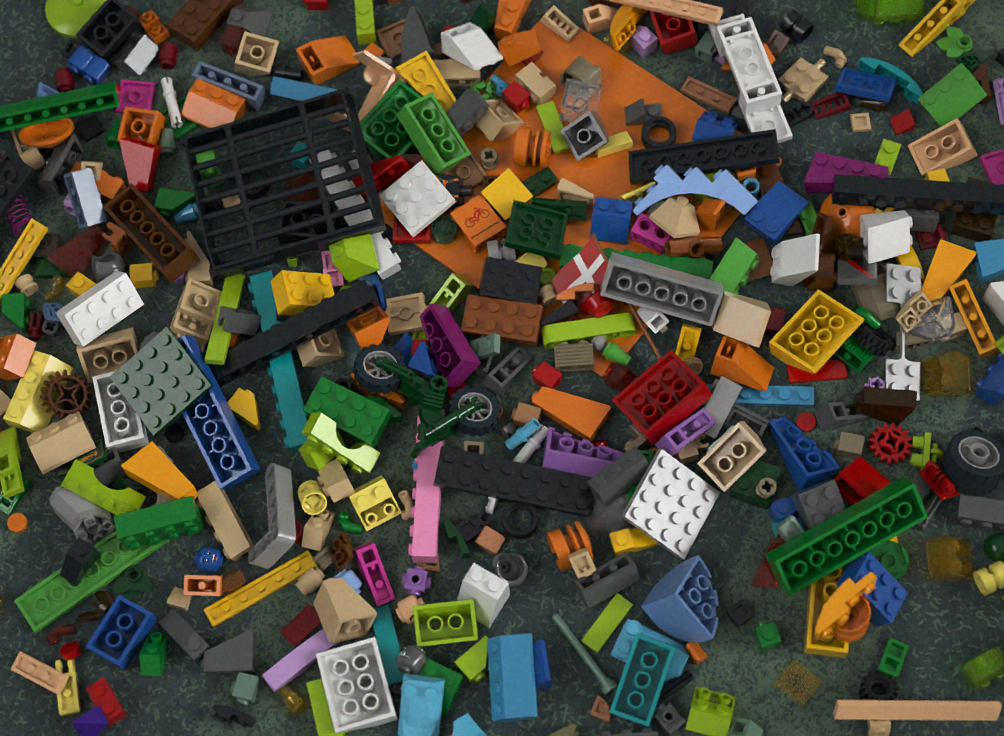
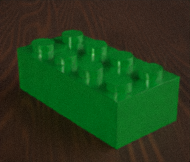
(351, 412)
(158, 523)

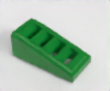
(17, 498)

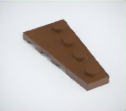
(767, 177)

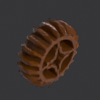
(60, 388)

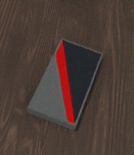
(856, 272)

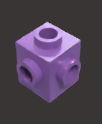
(421, 586)

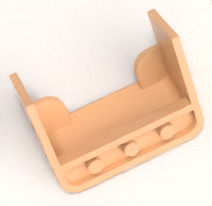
(377, 74)

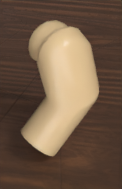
(840, 58)

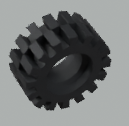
(875, 340)
(878, 680)

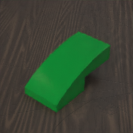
(893, 658)

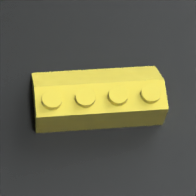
(25, 406)

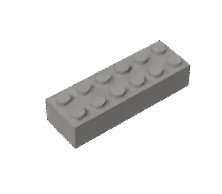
(661, 289)

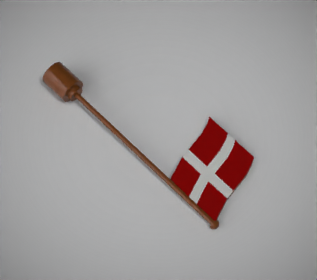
(590, 267)

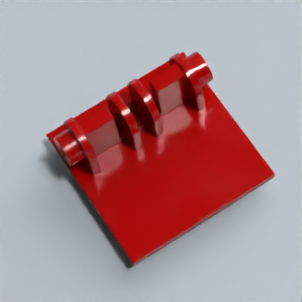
(938, 481)

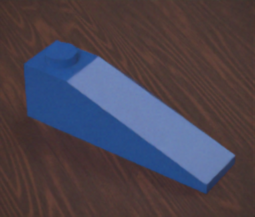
(801, 456)

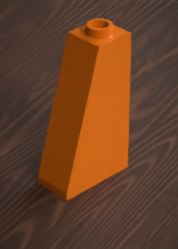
(572, 412)

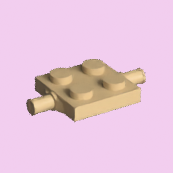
(803, 80)
(405, 313)

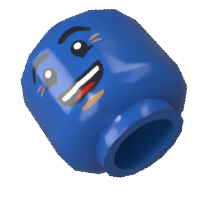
(209, 559)

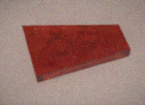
(77, 253)

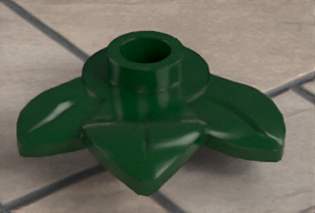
(133, 587)

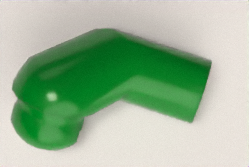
(868, 317)
(347, 524)

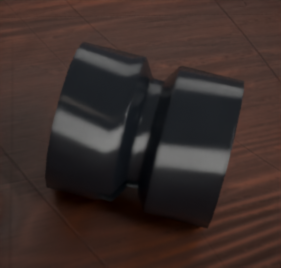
(797, 27)

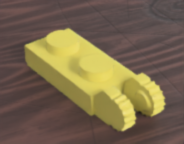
(69, 698)

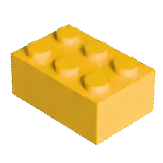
(299, 290)

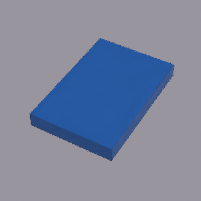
(865, 85)

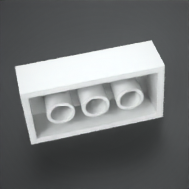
(100, 308)
(119, 421)

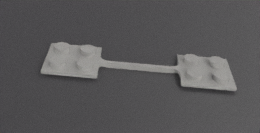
(902, 285)

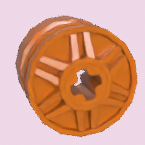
(532, 147)
(568, 544)
(858, 624)

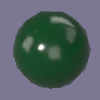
(994, 547)

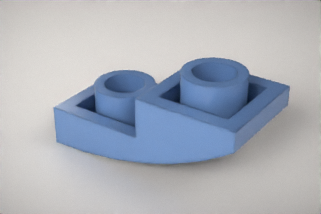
(50, 310)

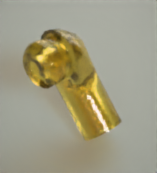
(57, 288)

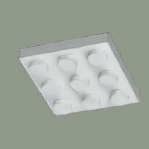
(417, 198)

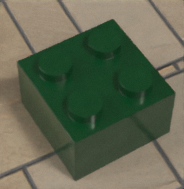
(745, 487)

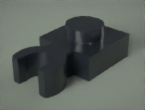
(471, 528)

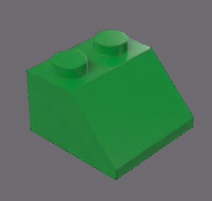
(453, 682)

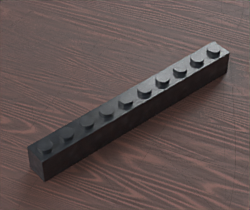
(918, 194)
(296, 331)

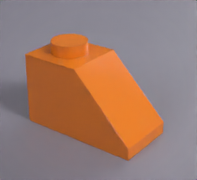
(710, 213)
(202, 585)

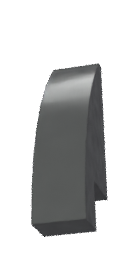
(416, 37)

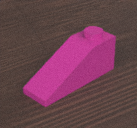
(373, 573)

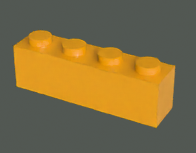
(974, 319)

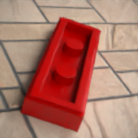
(829, 371)

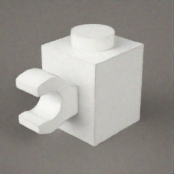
(654, 319)

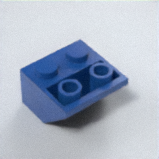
(712, 126)

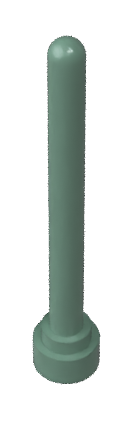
(606, 683)

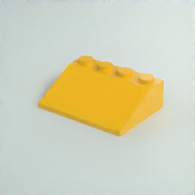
(814, 333)

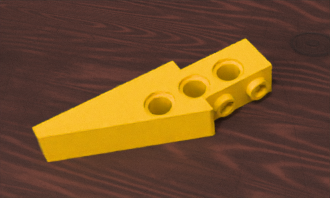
(933, 24)

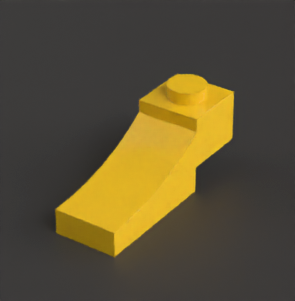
(630, 540)

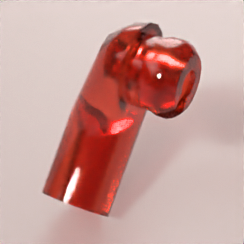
(57, 631)

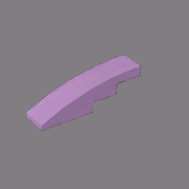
(297, 661)

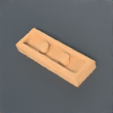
(39, 673)

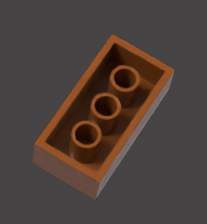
(512, 320)

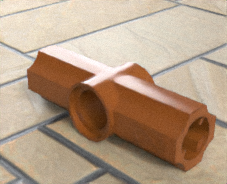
(684, 246)

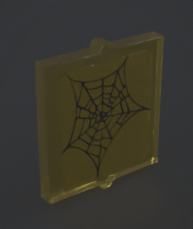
(797, 683)

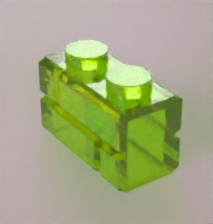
(984, 668)

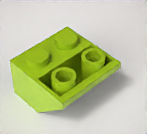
(710, 712)

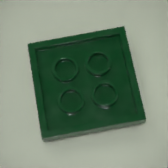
(536, 230)

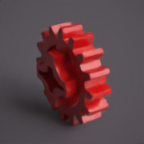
(895, 437)

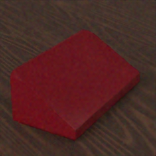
(300, 626)

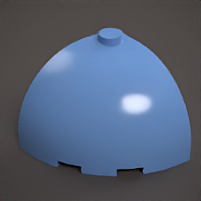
(685, 602)

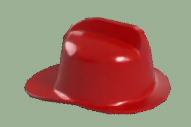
(597, 305)

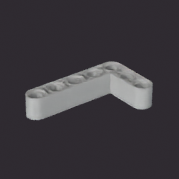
(280, 518)

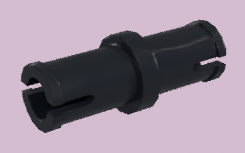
(287, 73)

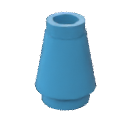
(187, 214)

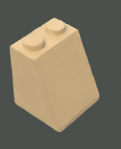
(742, 318)
(342, 611)

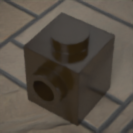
(848, 246)

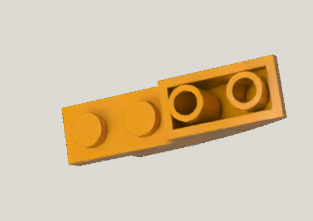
(624, 23)
(837, 610)

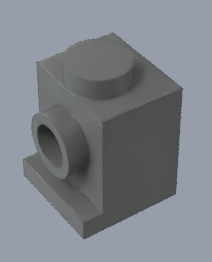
(672, 726)

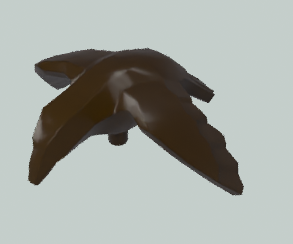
(106, 601)

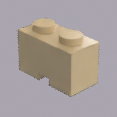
(540, 88)
(335, 481)

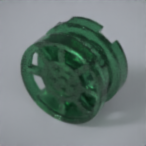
(444, 230)

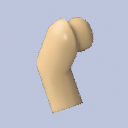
(407, 502)

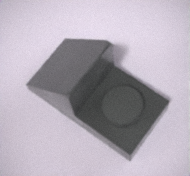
(639, 113)

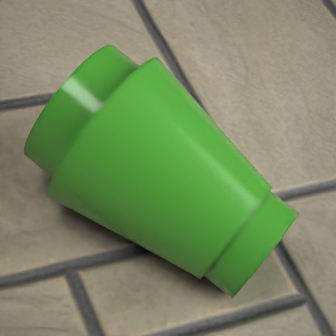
(616, 354)

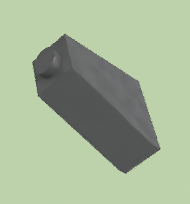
(231, 656)

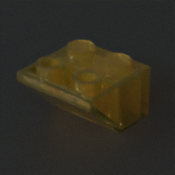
(947, 375)
(949, 559)

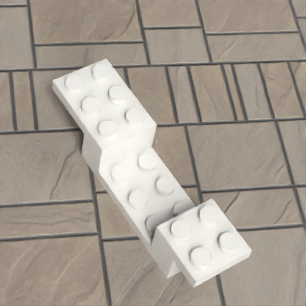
(758, 86)

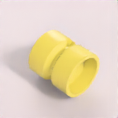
(312, 497)
(990, 578)

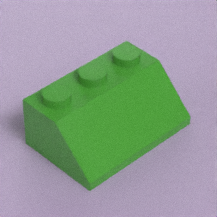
(952, 96)
(735, 267)

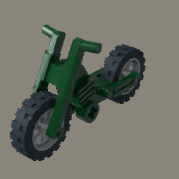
(433, 425)

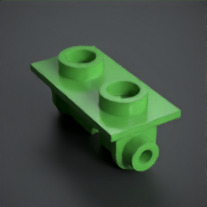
(808, 218)

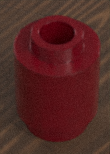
(168, 55)
(64, 80)

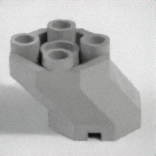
(81, 515)

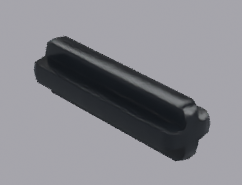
(676, 684)

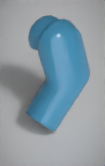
(499, 83)

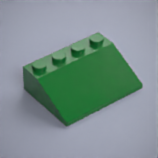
(382, 128)

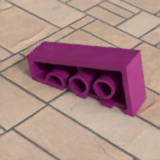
(825, 166)
(448, 344)

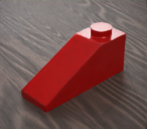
(385, 171)

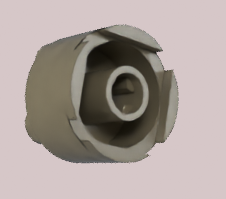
(583, 71)

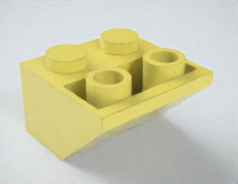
(374, 503)

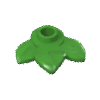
(953, 42)

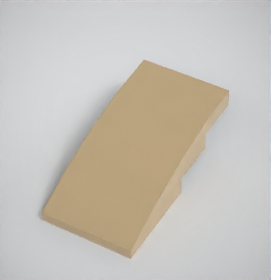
(196, 311)

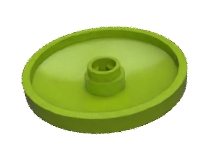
(70, 15)

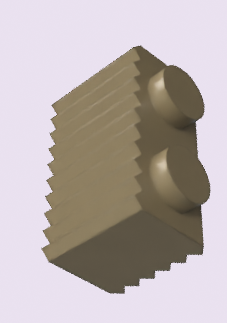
(574, 356)

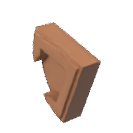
(600, 709)

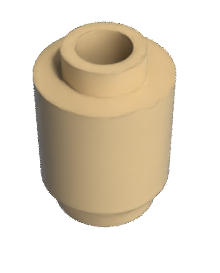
(310, 581)

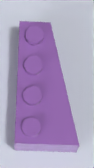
(576, 456)

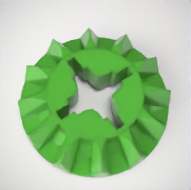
(490, 89)

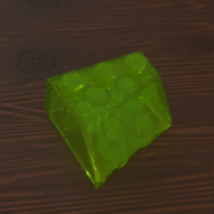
(889, 10)

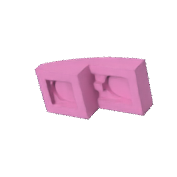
(330, 268)

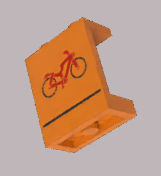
(478, 222)

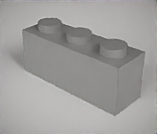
(720, 403)

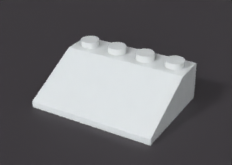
(356, 686)

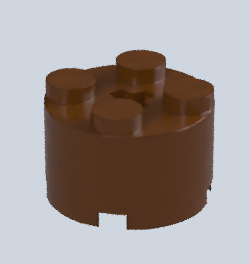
(825, 276)

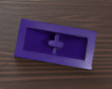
(91, 723)

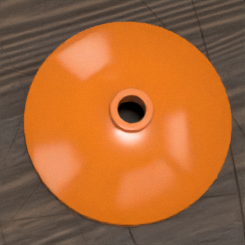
(47, 134)
(851, 220)

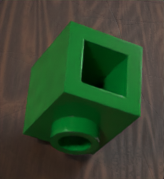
(767, 636)

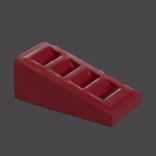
(834, 97)

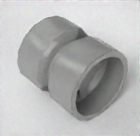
(497, 250)

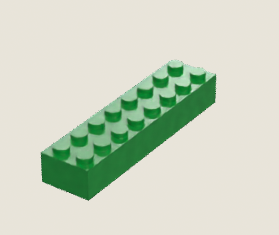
(846, 536)

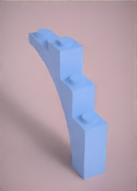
(723, 187)

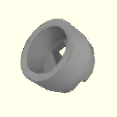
(599, 343)

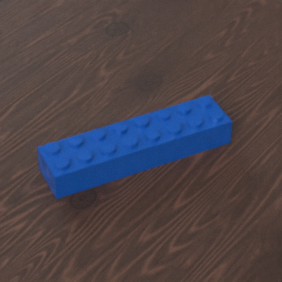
(218, 430)

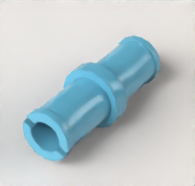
(522, 434)

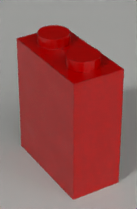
(859, 481)

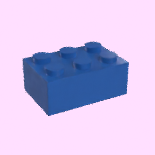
(888, 593)
(121, 632)

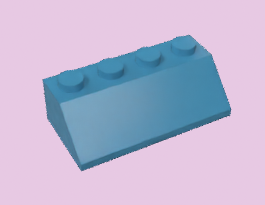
(512, 677)

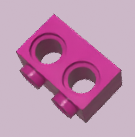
(649, 237)

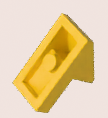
(688, 342)

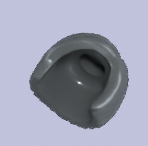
(106, 265)
(517, 569)

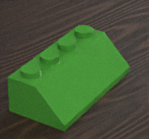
(433, 134)

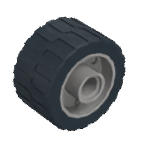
(973, 462)

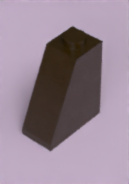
(885, 404)

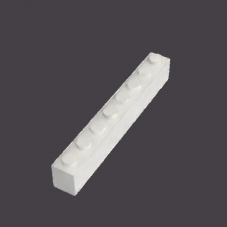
(387, 261)

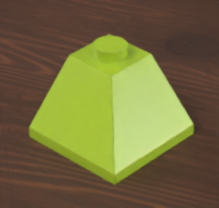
(355, 257)

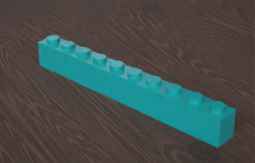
(281, 369)

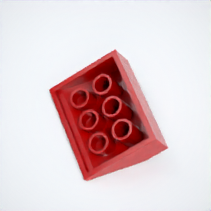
(662, 397)

